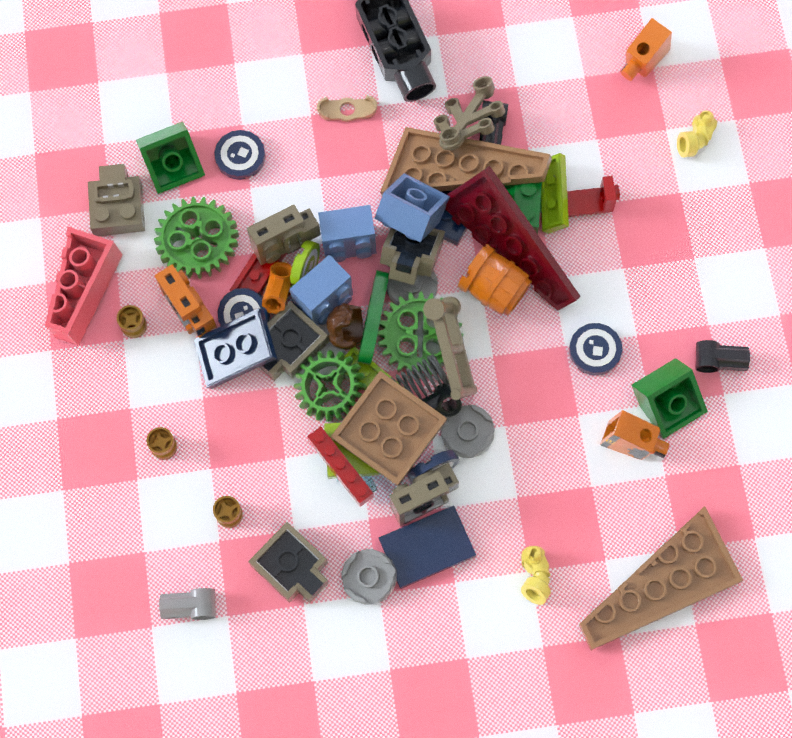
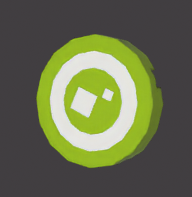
(306, 261)

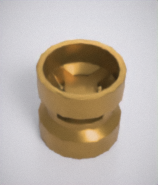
(130, 316)
(160, 438)
(226, 507)

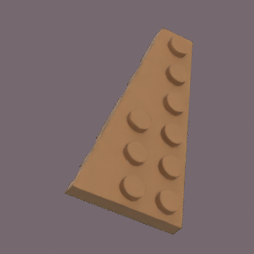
(445, 170)
(677, 575)

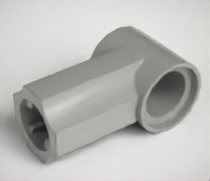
(197, 604)

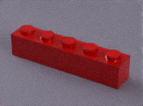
(340, 466)

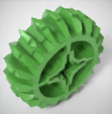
(311, 372)

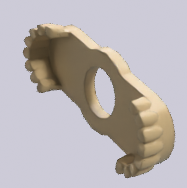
(330, 109)

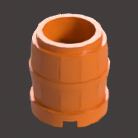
(495, 281)

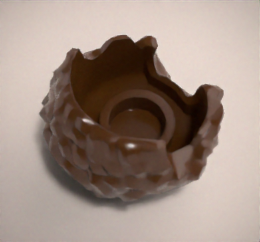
(345, 326)

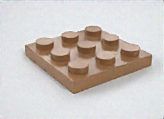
(389, 428)

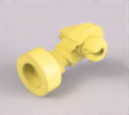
(691, 141)
(536, 587)

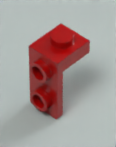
(594, 200)

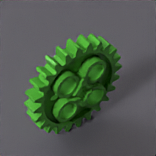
(207, 218)
(396, 333)

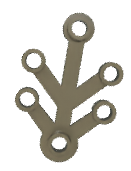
(453, 137)

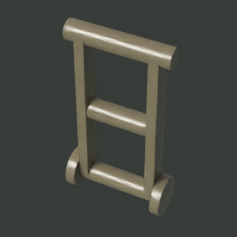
(444, 316)

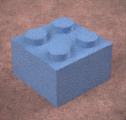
(411, 207)
(348, 233)
(322, 290)

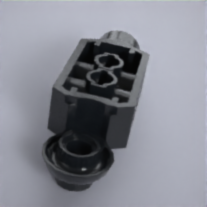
(397, 45)

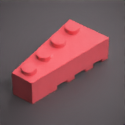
(81, 283)

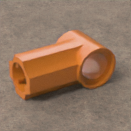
(277, 288)

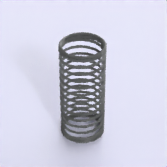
(433, 365)

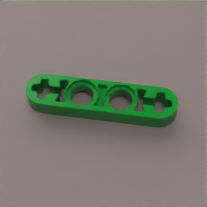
(373, 317)

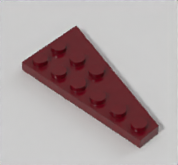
(496, 220)

